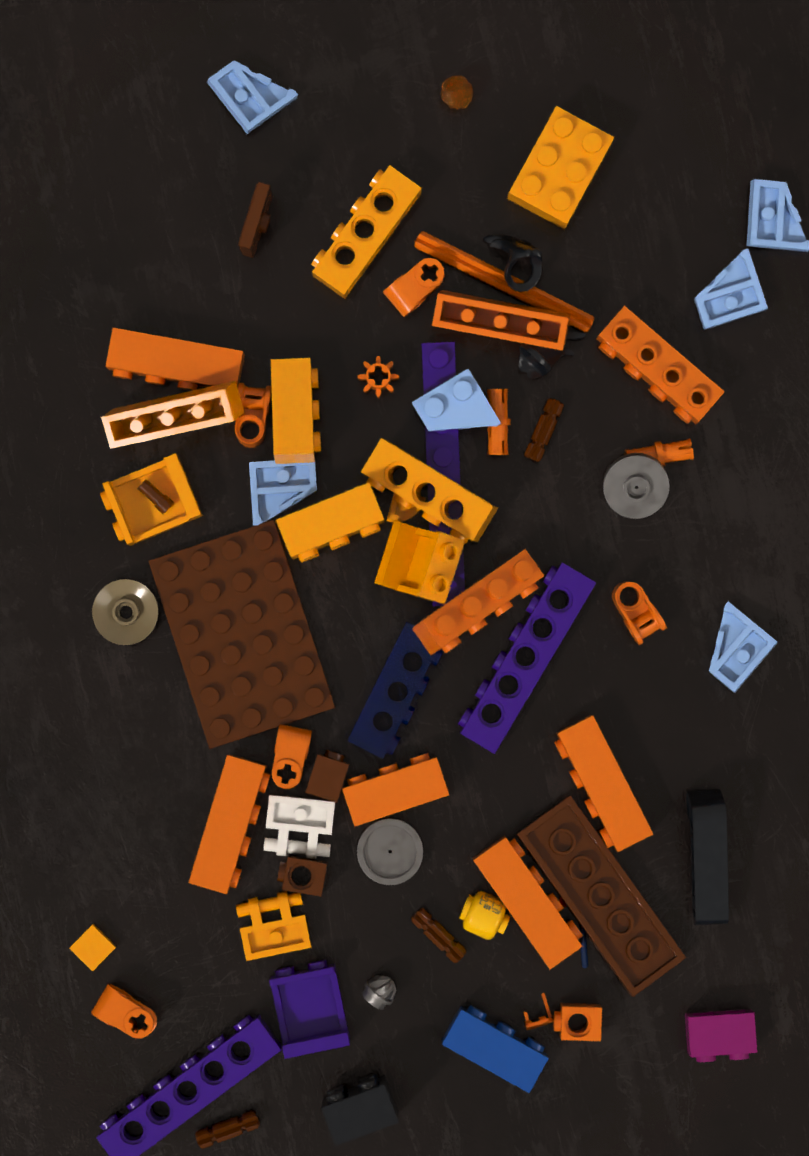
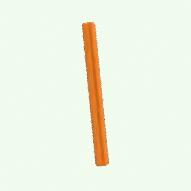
(495, 278)

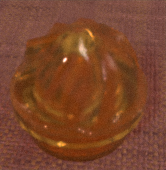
(457, 92)

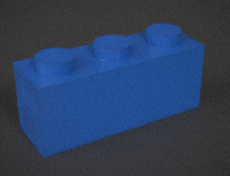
(495, 1048)

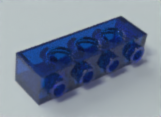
(364, 732)

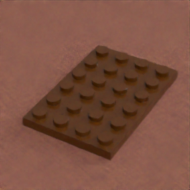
(241, 634)

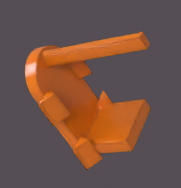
(542, 1020)

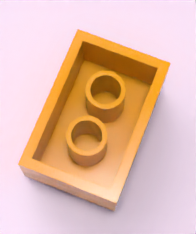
(560, 167)
(331, 523)

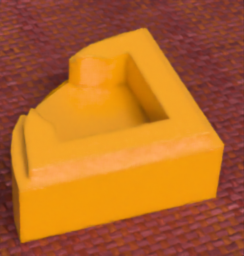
(401, 513)

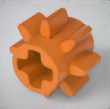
(371, 382)

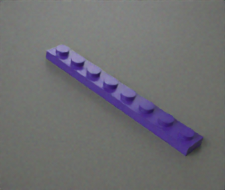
(443, 446)

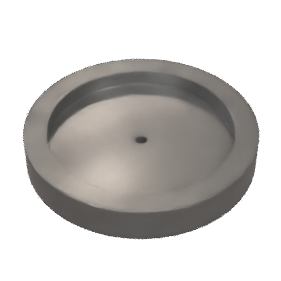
(633, 471)
(394, 866)

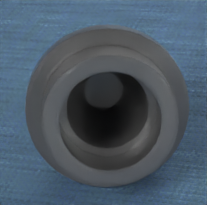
(379, 991)

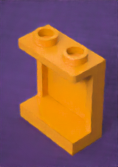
(136, 513)
(419, 562)

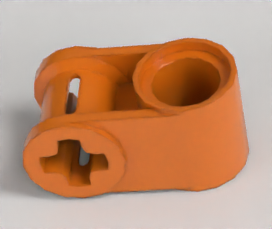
(410, 290)
(255, 412)
(638, 613)
(290, 749)
(118, 1010)

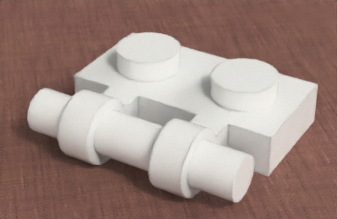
(302, 816)

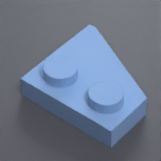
(249, 95)
(773, 218)
(731, 294)
(456, 405)
(279, 487)
(738, 648)

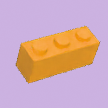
(294, 410)

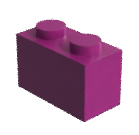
(721, 1034)

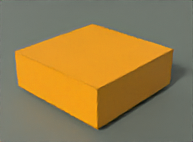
(92, 947)

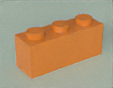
(395, 789)

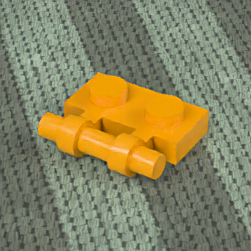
(277, 935)

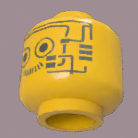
(484, 915)

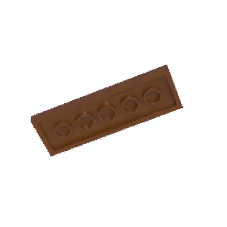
(600, 896)

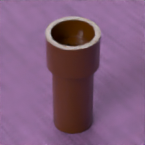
(161, 502)

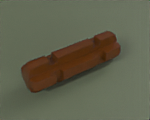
(544, 429)
(438, 935)
(227, 1129)

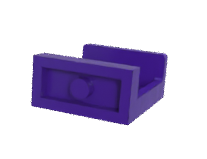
(309, 1009)

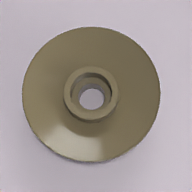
(108, 606)

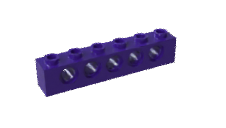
(577, 589)
(263, 1047)

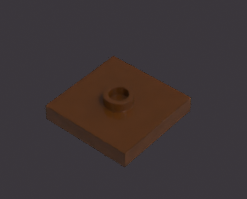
(256, 220)

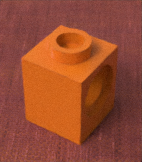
(589, 1032)

